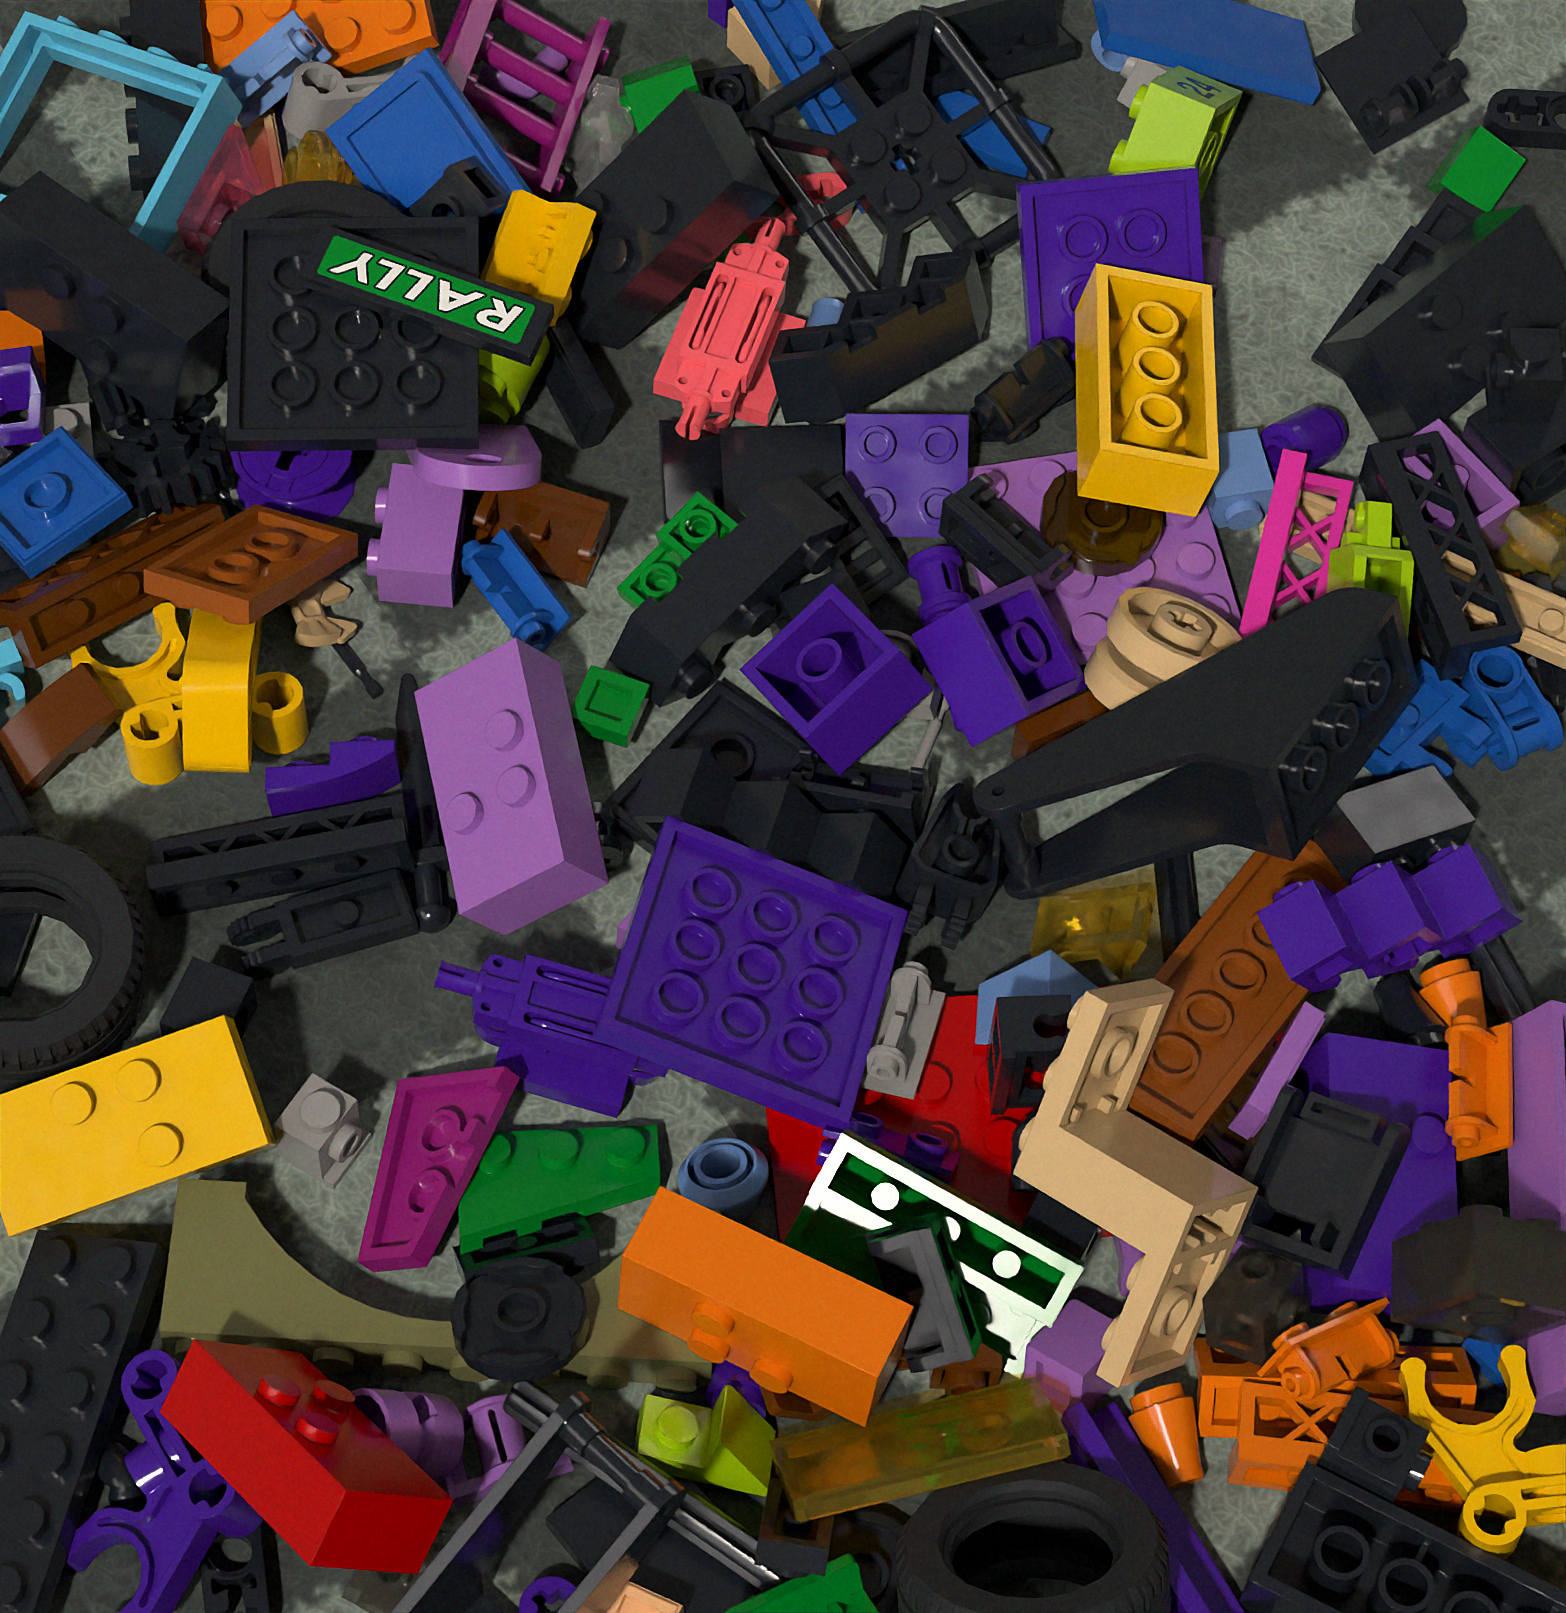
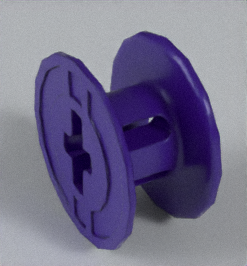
(296, 482)

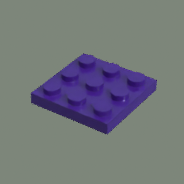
(1112, 219)

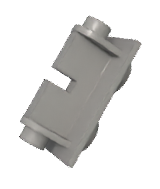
(903, 1033)

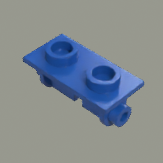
(515, 590)

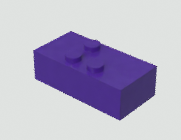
(1404, 1087)

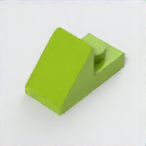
(707, 1445)

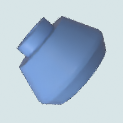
(725, 1177)

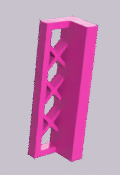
(1277, 541)

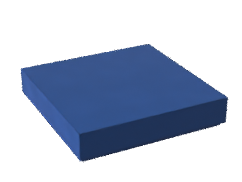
(54, 501)

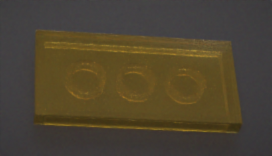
(918, 1449)

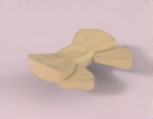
(313, 626)

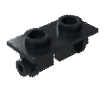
(1011, 409)

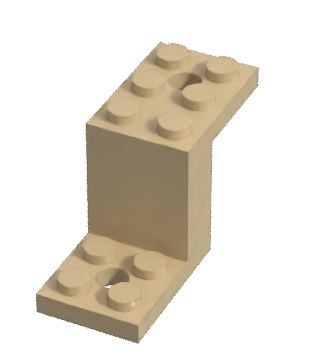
(1133, 1179)

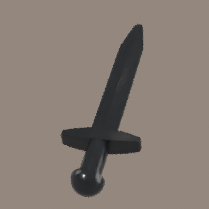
(421, 813)

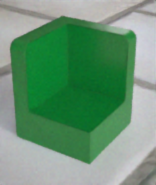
(1477, 168)

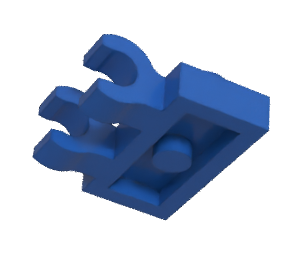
(1432, 712)

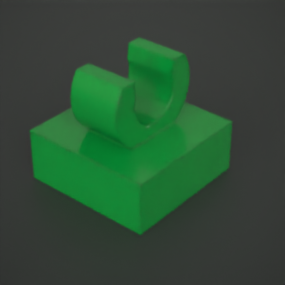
(609, 706)

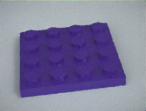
(751, 975)

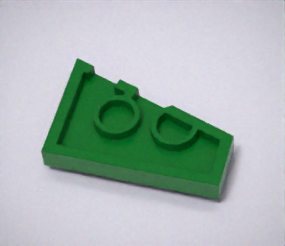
(553, 1173)

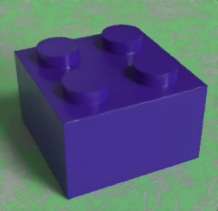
(999, 660)
(836, 679)

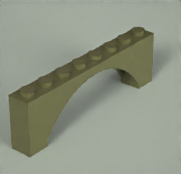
(242, 1288)

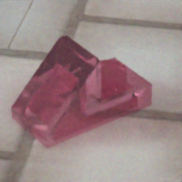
(225, 185)

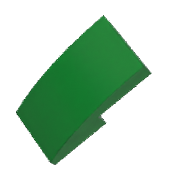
(676, 542)

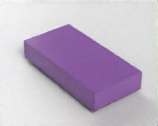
(1277, 1070)

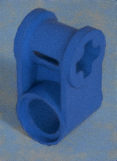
(1514, 711)

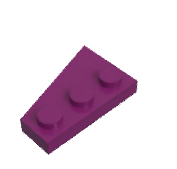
(427, 1161)

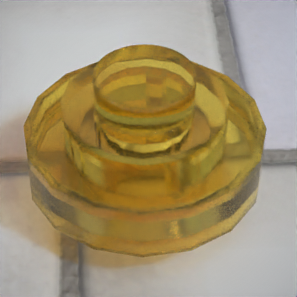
(315, 161)

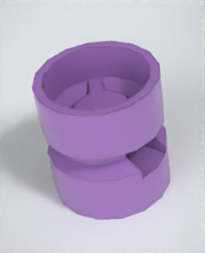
(420, 1424)

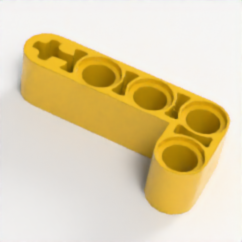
(219, 693)

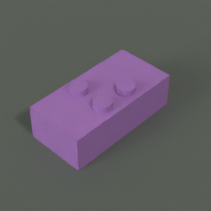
(510, 787)

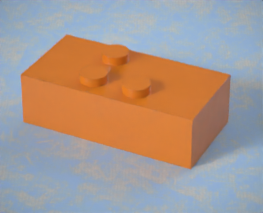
(762, 1307)

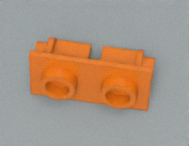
(1481, 1087)
(1310, 1356)

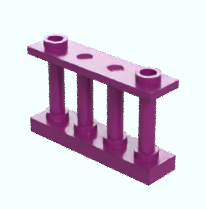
(471, 42)

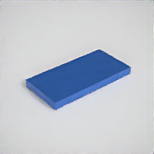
(1215, 40)

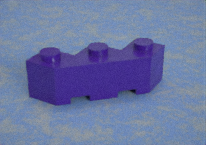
(1388, 918)

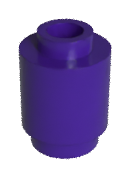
(1308, 431)

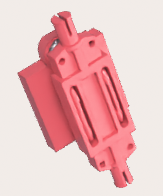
(726, 338)

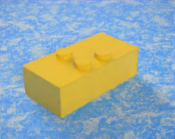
(1145, 391)
(127, 1125)

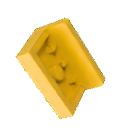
(539, 248)

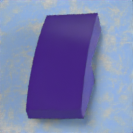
(355, 774)

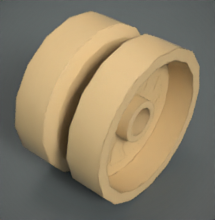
(1150, 641)

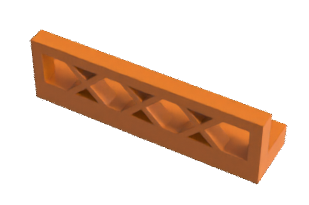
(1220, 1386)
(1279, 1461)

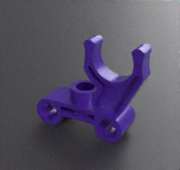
(183, 1492)

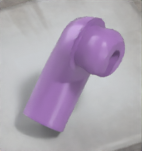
(508, 86)

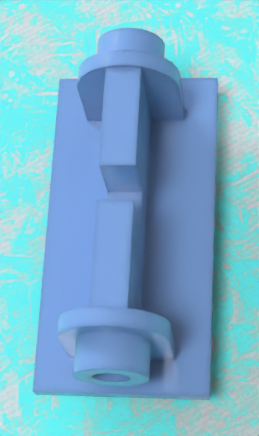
(266, 67)

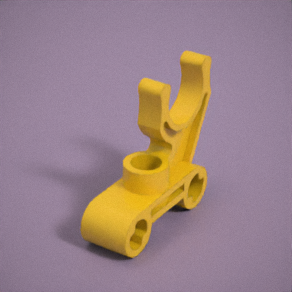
(153, 705)
(1484, 1463)

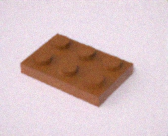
(250, 564)

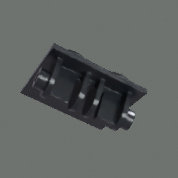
(1392, 79)

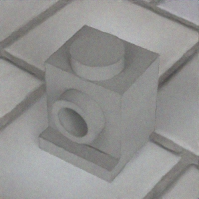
(321, 1131)

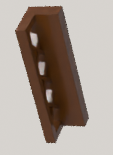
(97, 585)

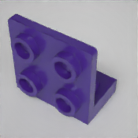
(905, 468)

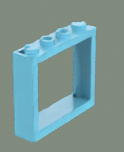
(42, 40)

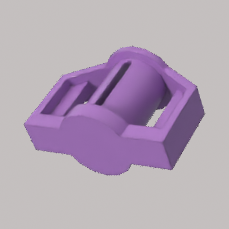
(483, 1426)

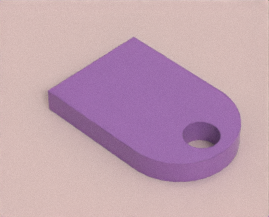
(504, 461)

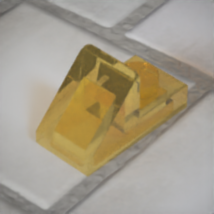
(1534, 542)
(1096, 925)

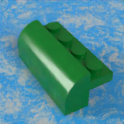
(1007, 1271)

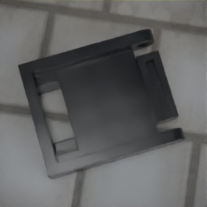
(1324, 1173)

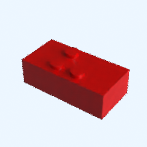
(306, 1457)

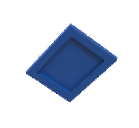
(413, 131)

